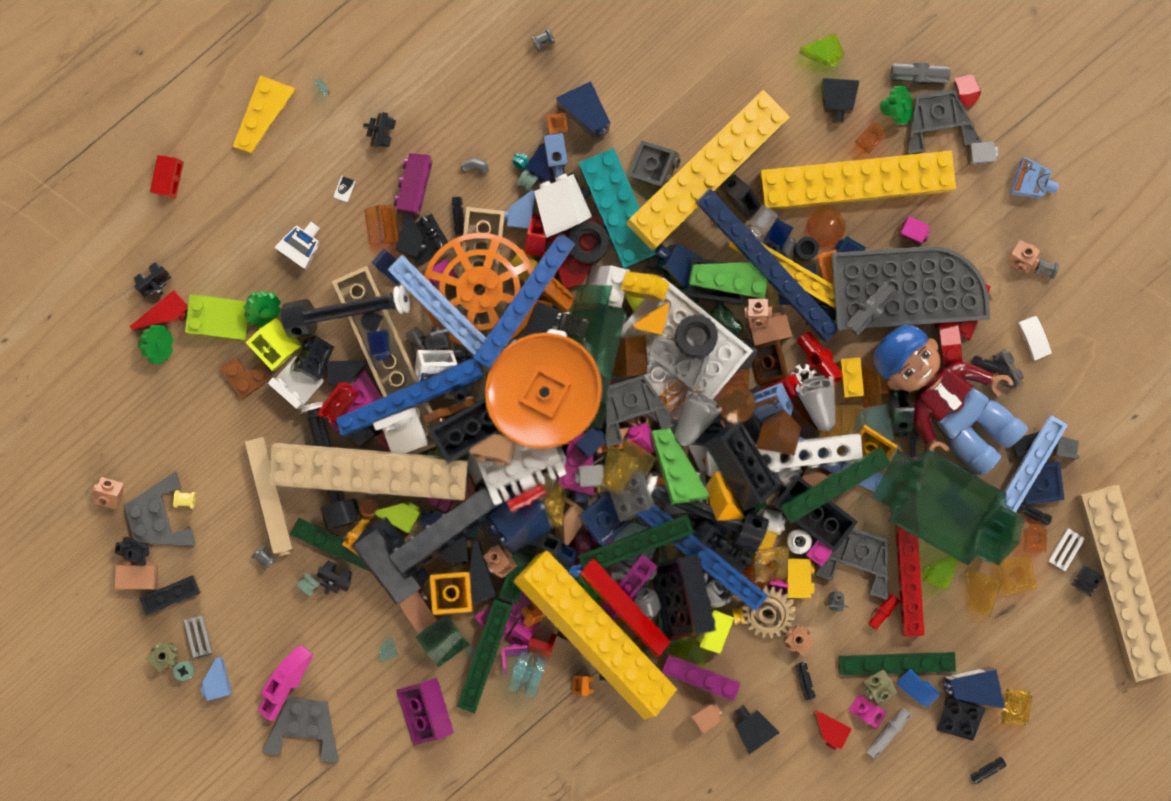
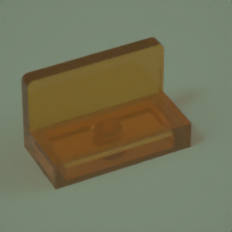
(381, 225)

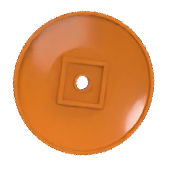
(537, 364)

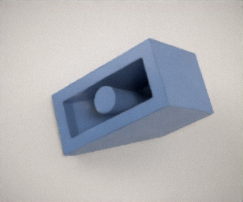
(521, 212)
(216, 682)

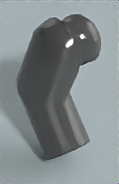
(476, 163)
(788, 248)

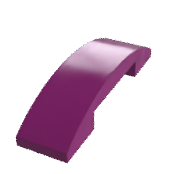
(633, 581)

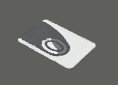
(344, 188)

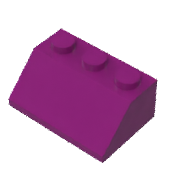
(413, 184)
(425, 711)

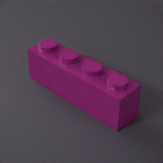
(701, 677)

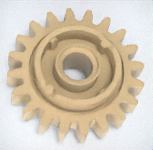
(773, 622)

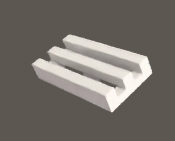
(1074, 535)

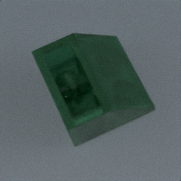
(442, 640)

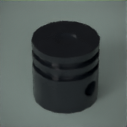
(806, 249)
(1087, 581)

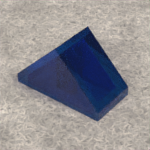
(539, 164)

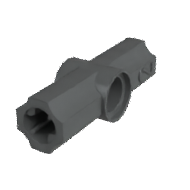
(920, 73)
(871, 308)

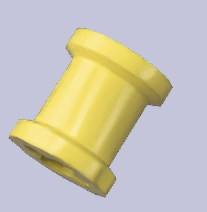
(184, 499)

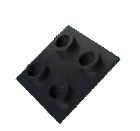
(432, 236)
(734, 554)
(960, 718)

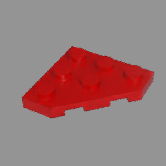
(571, 271)

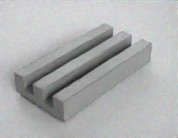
(190, 636)

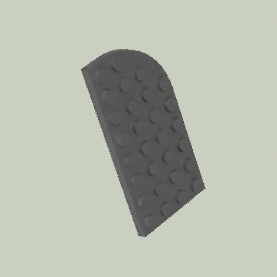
(929, 284)

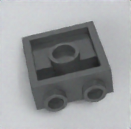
(654, 164)

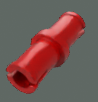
(526, 498)
(883, 611)

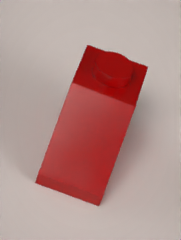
(536, 238)
(950, 342)
(831, 730)

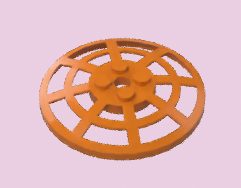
(479, 276)

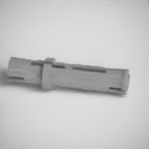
(888, 734)

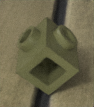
(156, 657)
(879, 687)

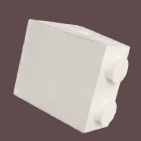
(561, 204)
(609, 276)

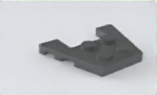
(939, 112)
(630, 400)
(149, 516)
(863, 552)
(304, 719)

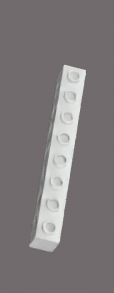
(852, 452)

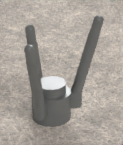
(415, 337)

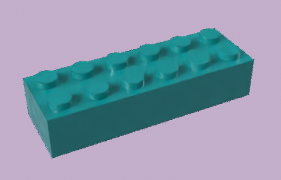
(615, 206)

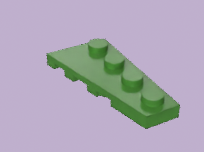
(731, 278)
(678, 474)

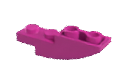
(284, 678)

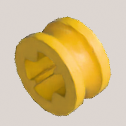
(738, 615)

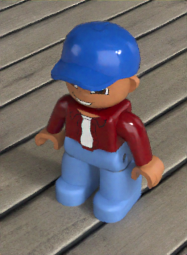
(948, 398)

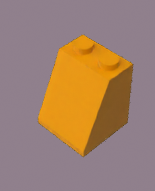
(451, 592)

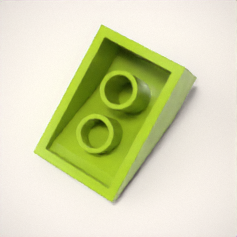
(216, 317)

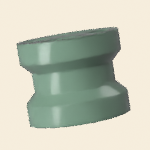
(527, 180)
(307, 584)
(187, 671)

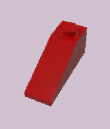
(166, 311)

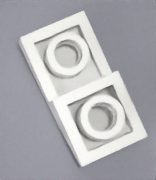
(1035, 337)

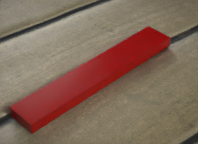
(625, 607)

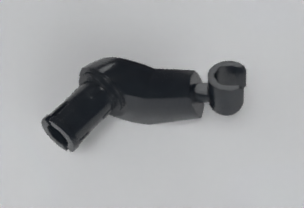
(464, 391)

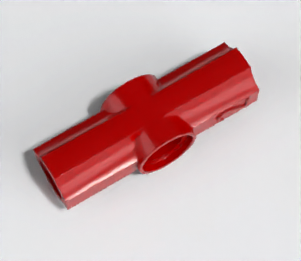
(819, 357)

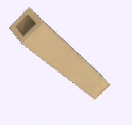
(269, 497)

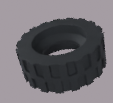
(602, 242)
(700, 322)

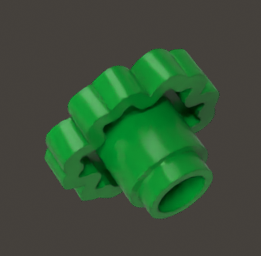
(898, 105)
(261, 308)
(156, 344)

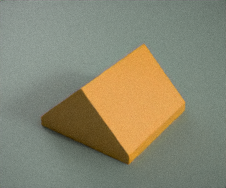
(654, 320)
(872, 440)
(723, 499)

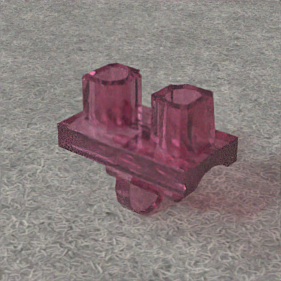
(583, 543)

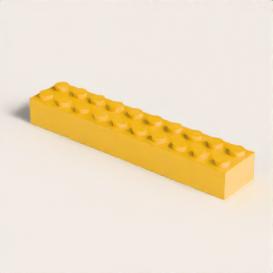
(707, 169)
(857, 180)
(595, 635)

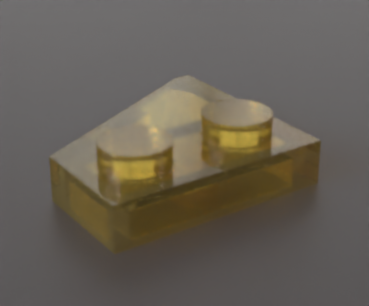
(845, 419)
(618, 469)
(555, 504)

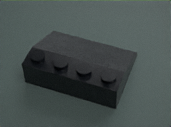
(683, 598)

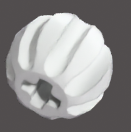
(803, 371)

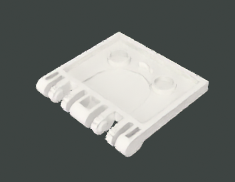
(524, 464)

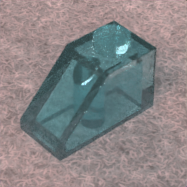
(878, 420)

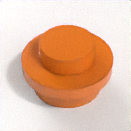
(368, 508)

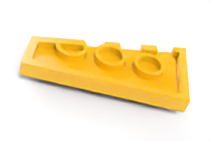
(265, 105)

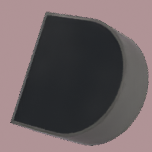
(371, 321)

